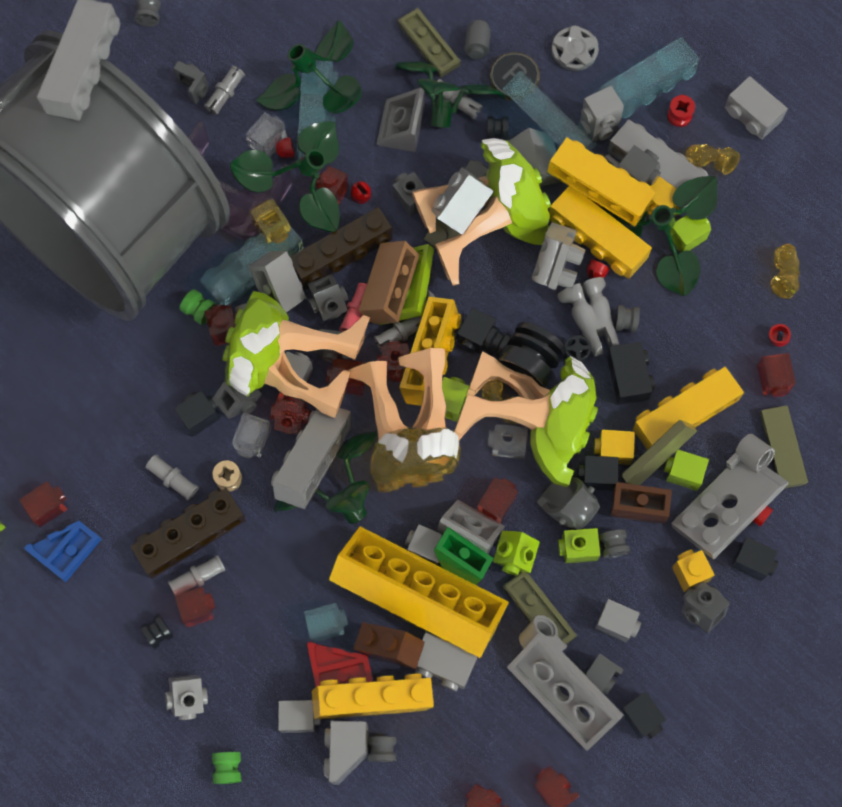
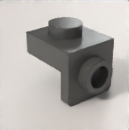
(191, 76)

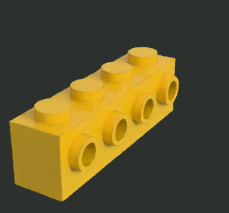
(601, 181)
(600, 232)
(435, 331)
(693, 405)
(372, 698)

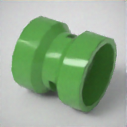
(195, 305)
(226, 767)

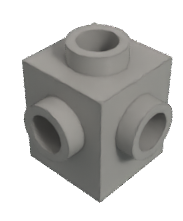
(179, 689)

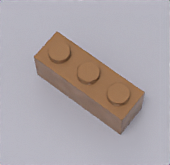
(389, 282)

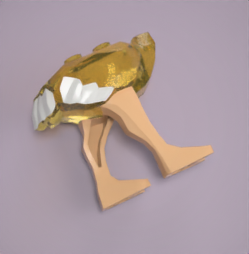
(416, 453)

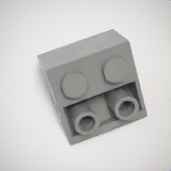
(347, 749)

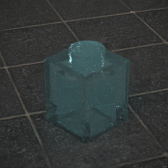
(325, 622)

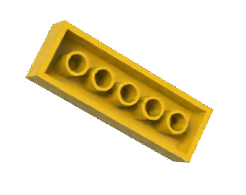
(418, 591)

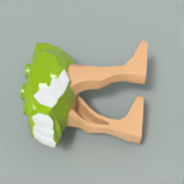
(514, 205)
(259, 357)
(555, 416)

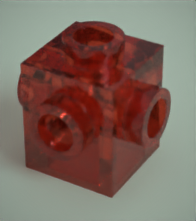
(391, 353)
(289, 414)

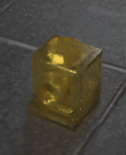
(267, 215)

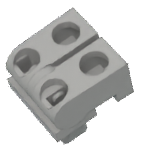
(553, 256)

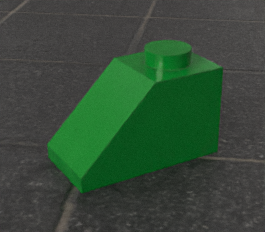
(462, 557)

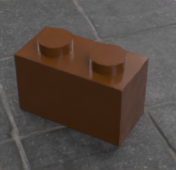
(640, 503)
(389, 645)

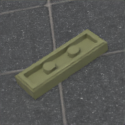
(429, 42)
(782, 437)
(659, 452)
(534, 602)

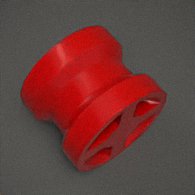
(679, 117)

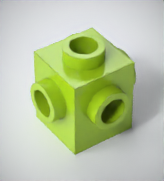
(516, 552)

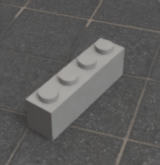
(77, 59)
(673, 165)
(310, 457)

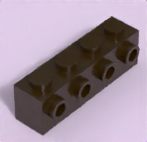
(342, 247)
(187, 533)

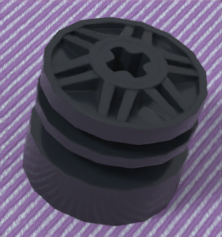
(532, 352)

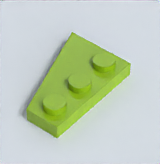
(418, 288)

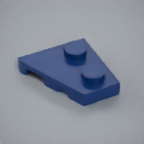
(65, 549)

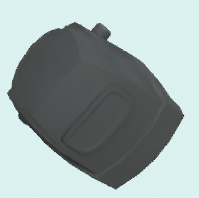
(570, 505)

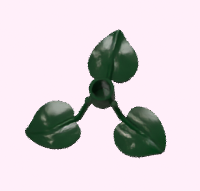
(334, 47)
(441, 107)
(320, 147)
(698, 200)
(352, 498)

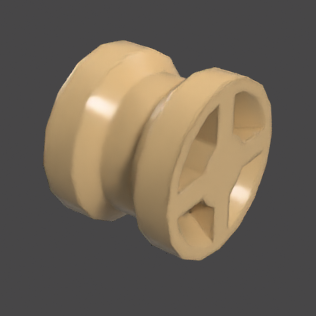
(229, 480)

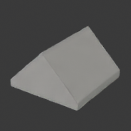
(402, 121)
(538, 150)
(471, 525)

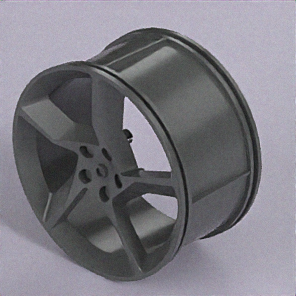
(102, 195)

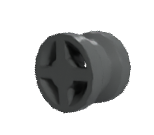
(147, 12)
(627, 318)
(614, 543)
(382, 749)

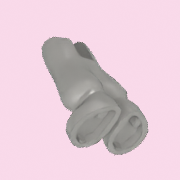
(593, 318)

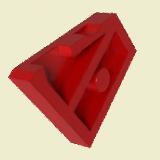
(337, 664)

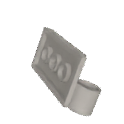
(744, 480)
(545, 668)

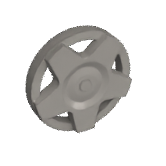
(575, 48)

